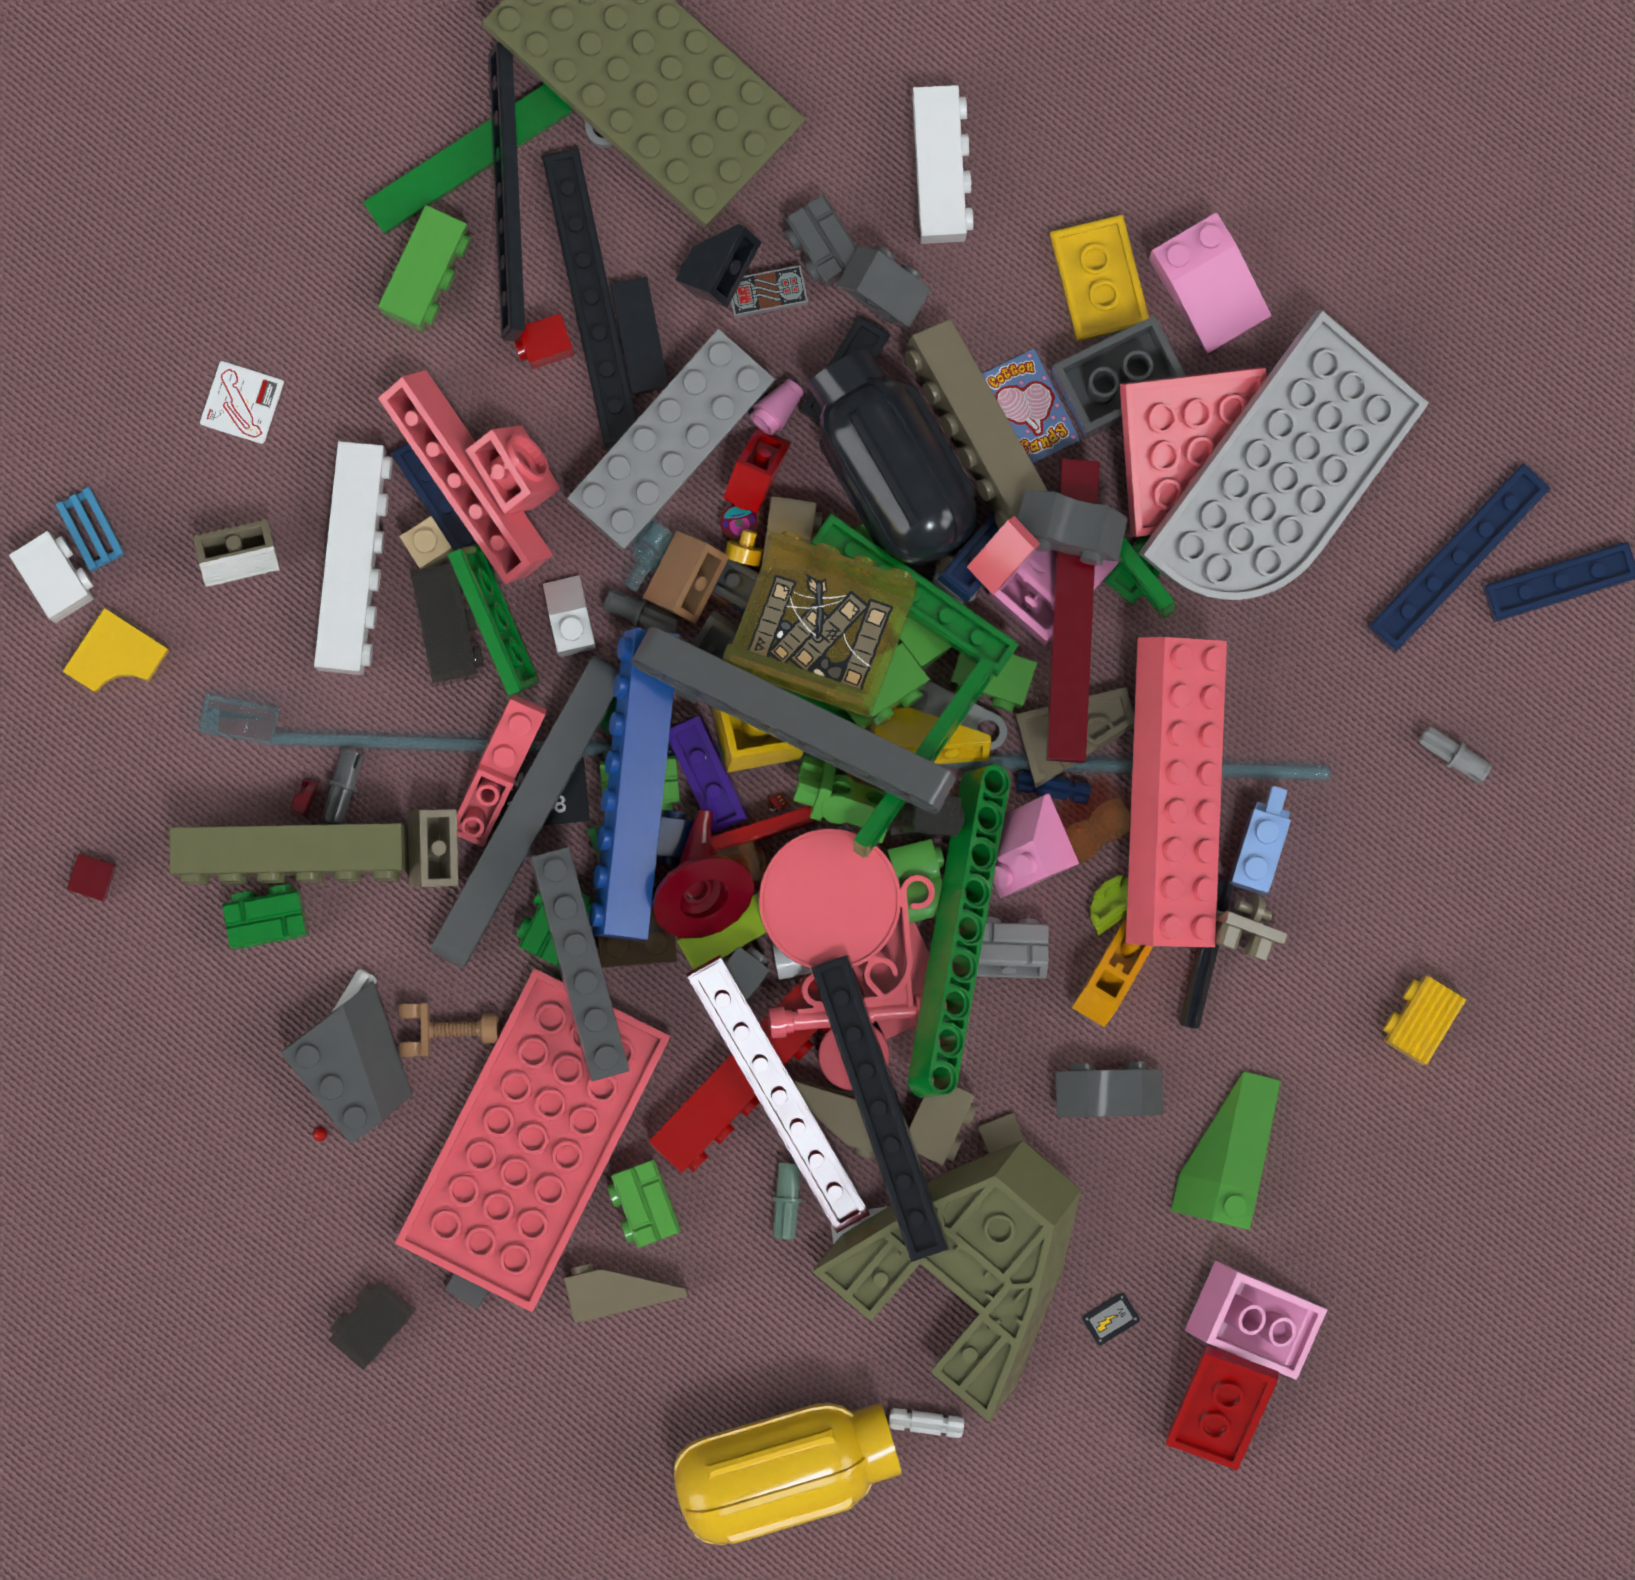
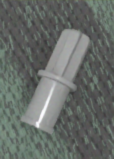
(1456, 755)

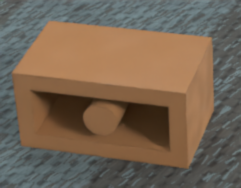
(686, 577)

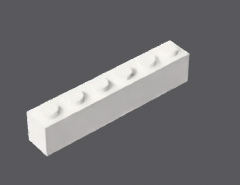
(352, 557)

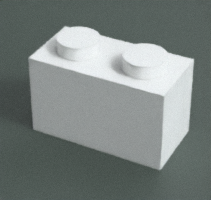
(52, 576)

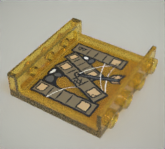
(822, 623)

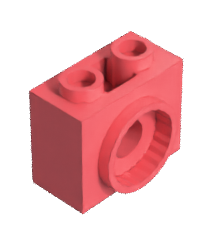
(513, 469)

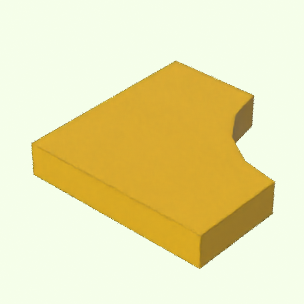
(114, 651)

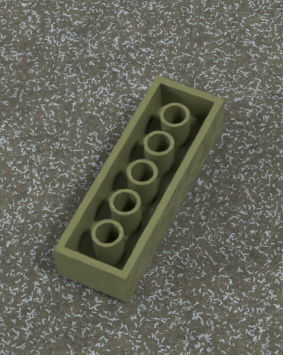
(289, 851)

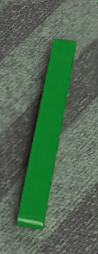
(963, 949)

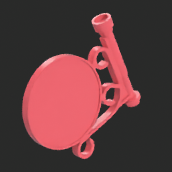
(832, 903)

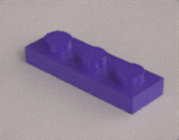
(706, 772)

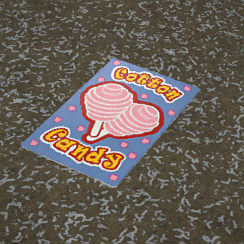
(1032, 405)

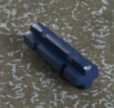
(1056, 787)

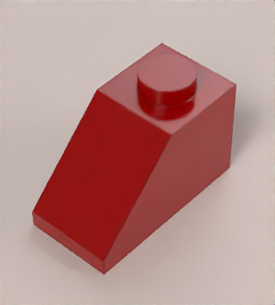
(756, 471)

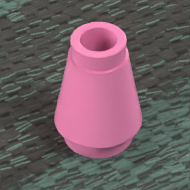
(775, 408)

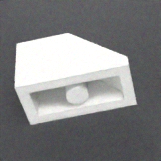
(569, 616)

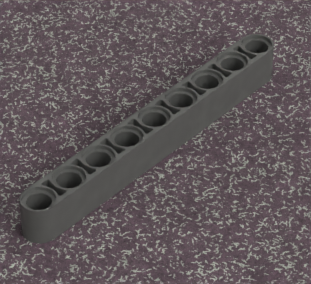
(793, 720)
(527, 814)

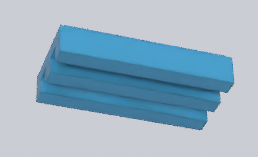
(75, 501)

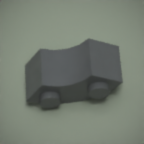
(1073, 526)
(1109, 1092)

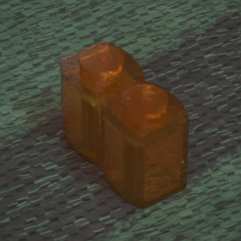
(1103, 827)

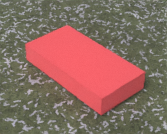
(1003, 555)

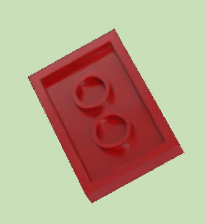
(1222, 1407)

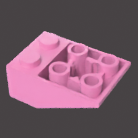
(1030, 593)

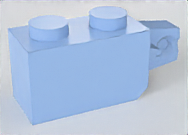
(1261, 844)

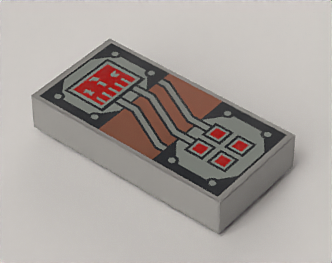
(769, 292)

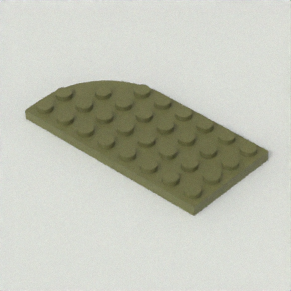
(654, 91)

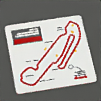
(241, 402)

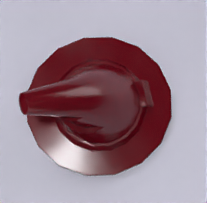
(704, 890)

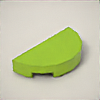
(1109, 903)

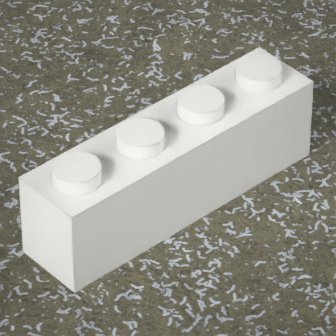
(940, 164)

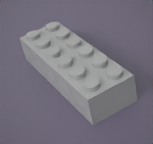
(670, 440)

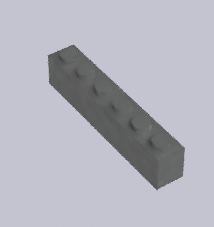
(579, 964)

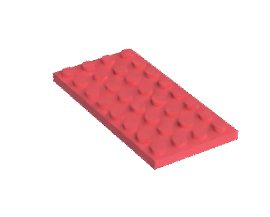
(527, 1148)

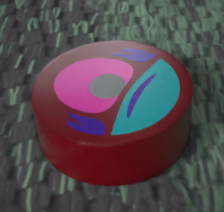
(735, 519)

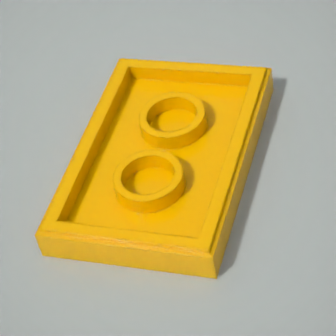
(1099, 277)

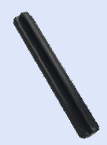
(1203, 969)

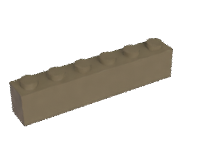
(973, 419)

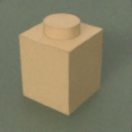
(427, 544)

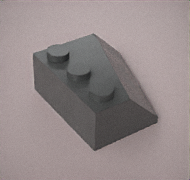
(352, 1064)

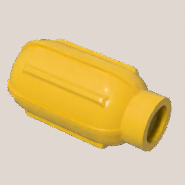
(782, 1471)

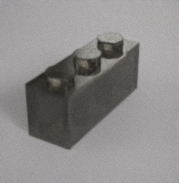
(446, 626)

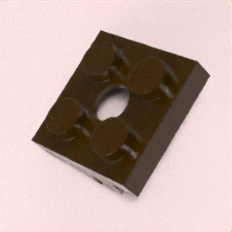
(658, 948)

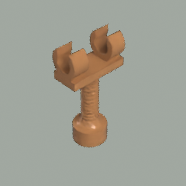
(487, 1028)

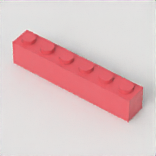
(440, 444)

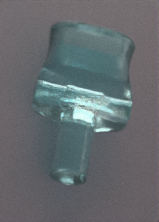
(648, 551)

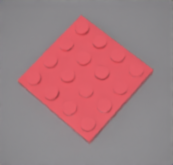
(1172, 432)

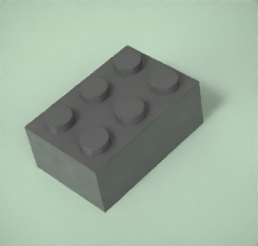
(1093, 376)

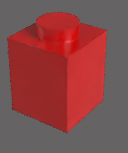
(544, 342)

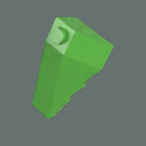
(1228, 1163)

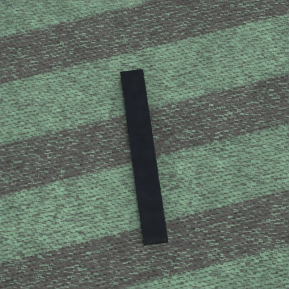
(506, 193)
(590, 294)
(880, 1108)

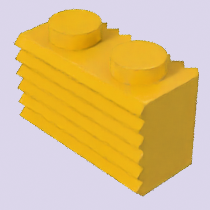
(1423, 1019)

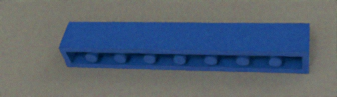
(632, 799)

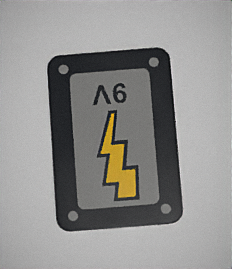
(1111, 1319)

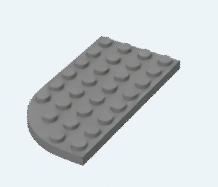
(1286, 468)

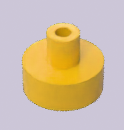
(745, 550)

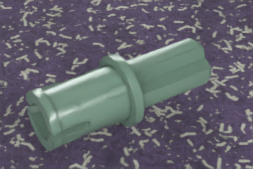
(786, 1201)

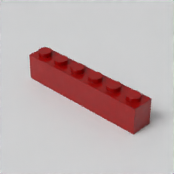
(726, 1094)

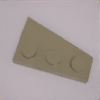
(1108, 718)

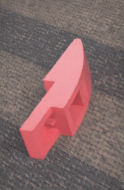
(498, 769)

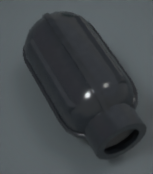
(893, 461)

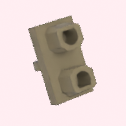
(1261, 937)

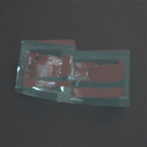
(239, 720)

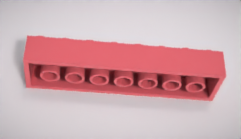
(1176, 792)

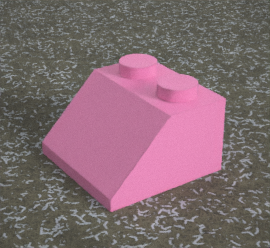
(1032, 847)

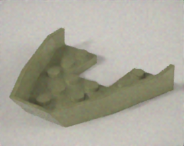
(1007, 1248)

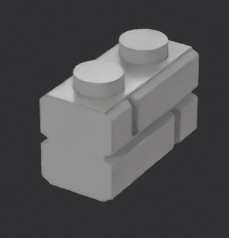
(1014, 949)

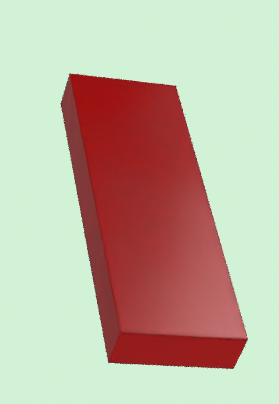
(764, 829)

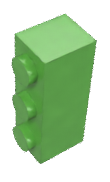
(425, 269)

